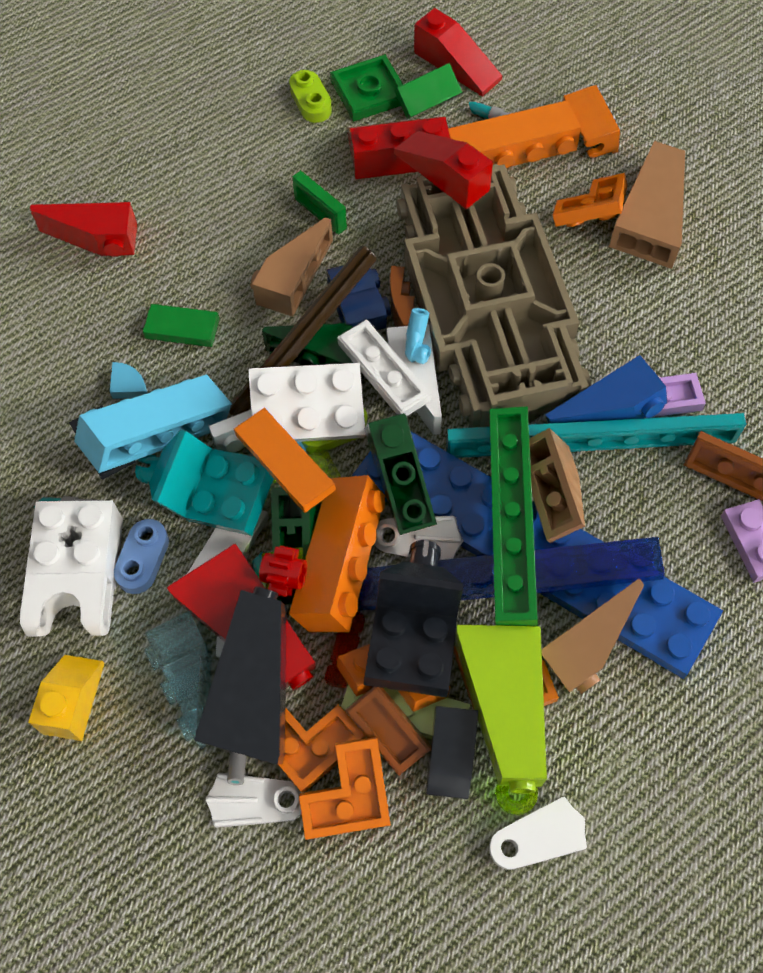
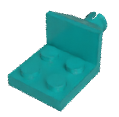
(207, 484)

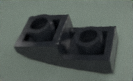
(452, 752)

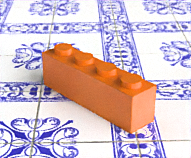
(523, 134)
(339, 555)

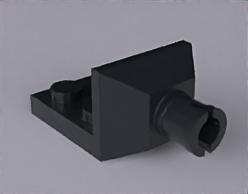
(414, 625)

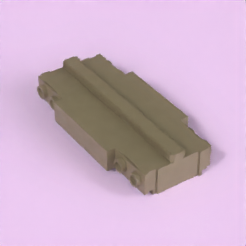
(492, 299)

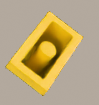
(66, 698)

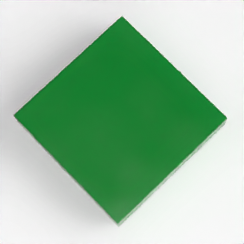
(367, 87)

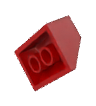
(374, 145)

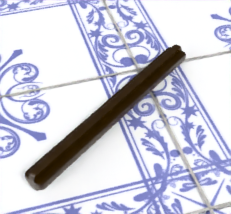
(312, 320)

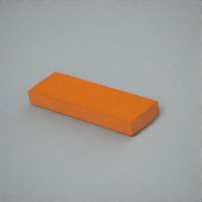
(285, 460)

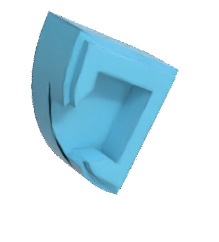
(126, 382)

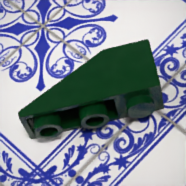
(320, 350)
(400, 473)

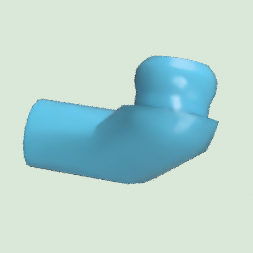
(414, 348)

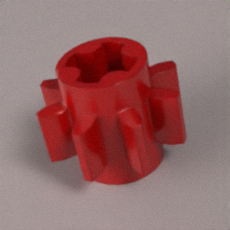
(283, 570)

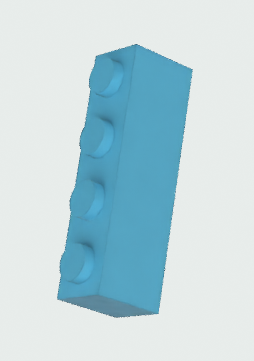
(149, 422)

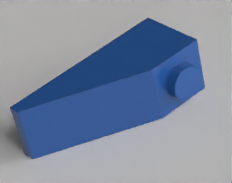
(625, 393)

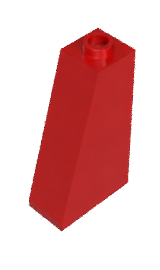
(212, 595)

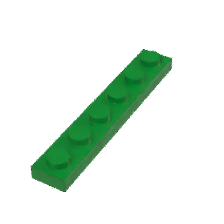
(512, 518)

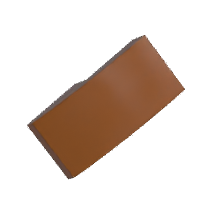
(400, 297)

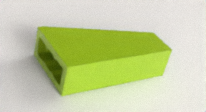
(507, 690)

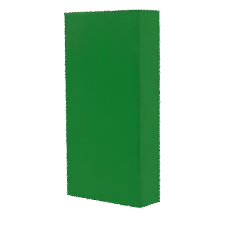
(428, 91)
(319, 201)
(181, 325)

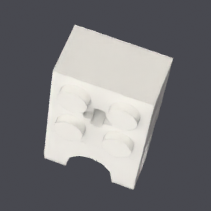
(71, 564)

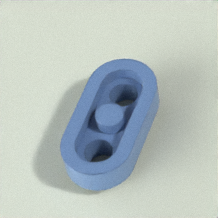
(141, 553)

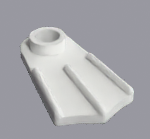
(443, 534)
(251, 802)
(541, 836)

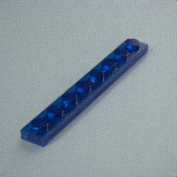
(555, 569)

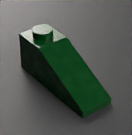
(291, 526)

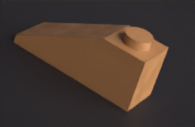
(291, 269)
(555, 485)
(587, 645)

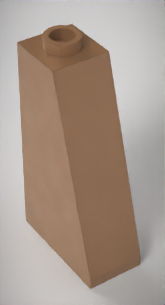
(654, 209)

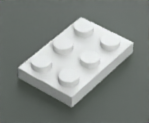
(311, 400)

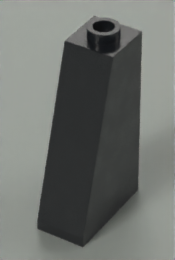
(249, 684)

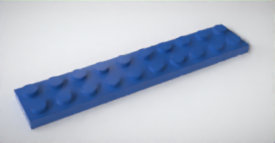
(666, 619)

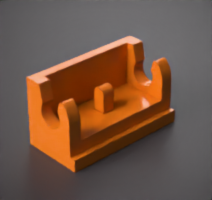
(596, 121)

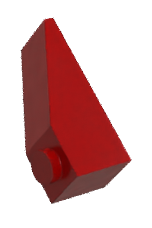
(444, 41)
(449, 165)
(96, 227)

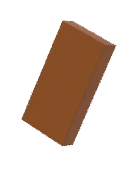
(397, 736)

